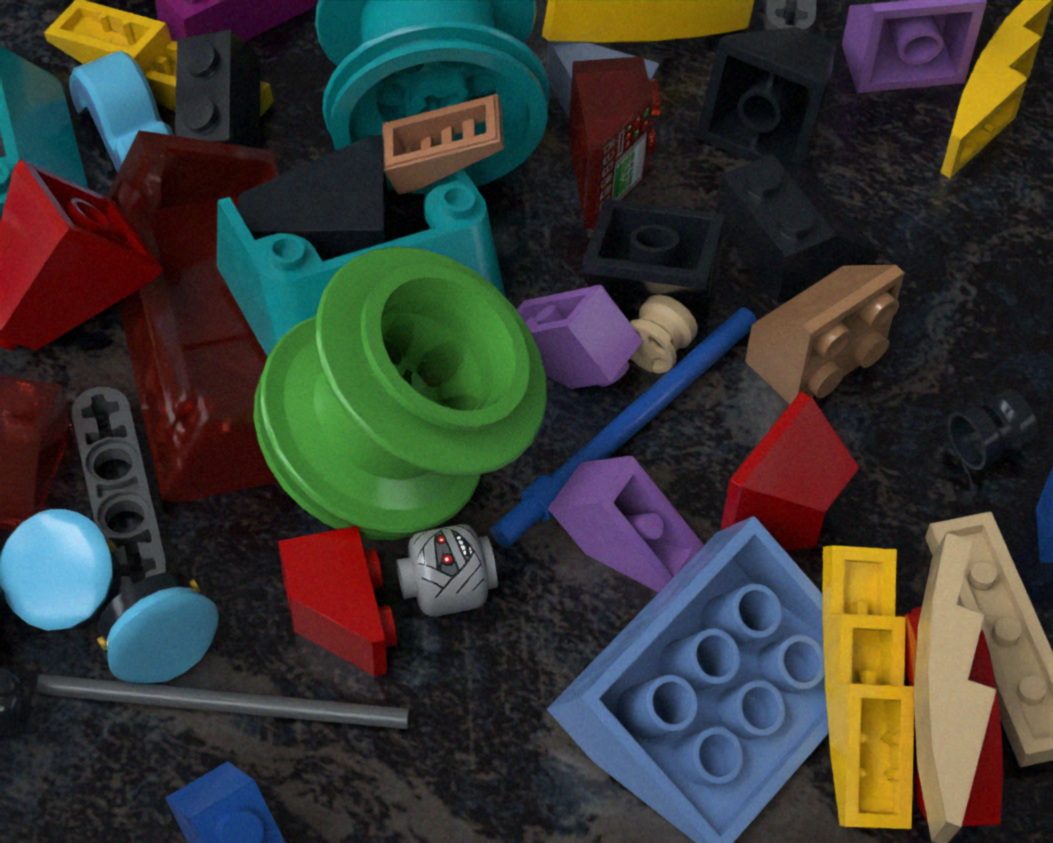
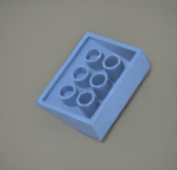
(709, 687)

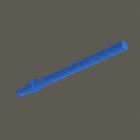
(544, 489)

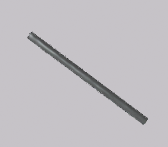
(223, 701)

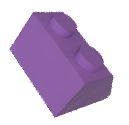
(911, 43)

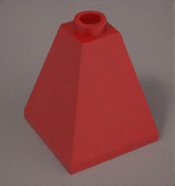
(63, 257)

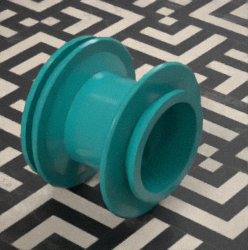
(429, 56)

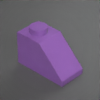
(581, 336)
(625, 521)

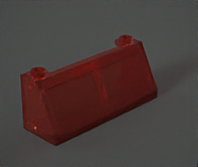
(184, 330)

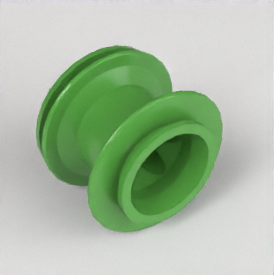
(399, 394)

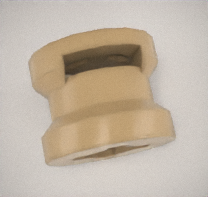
(664, 329)

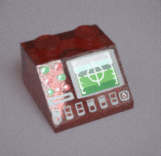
(610, 129)

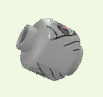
(447, 570)

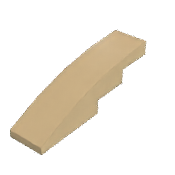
(948, 706)

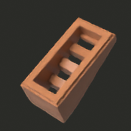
(409, 142)

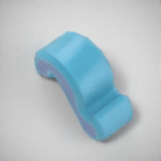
(118, 101)

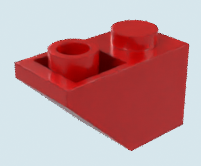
(333, 596)

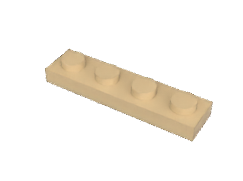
(1012, 632)

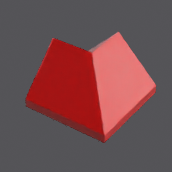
(791, 477)

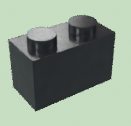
(218, 89)

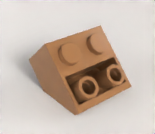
(826, 331)

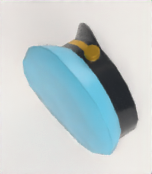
(59, 571)
(157, 628)

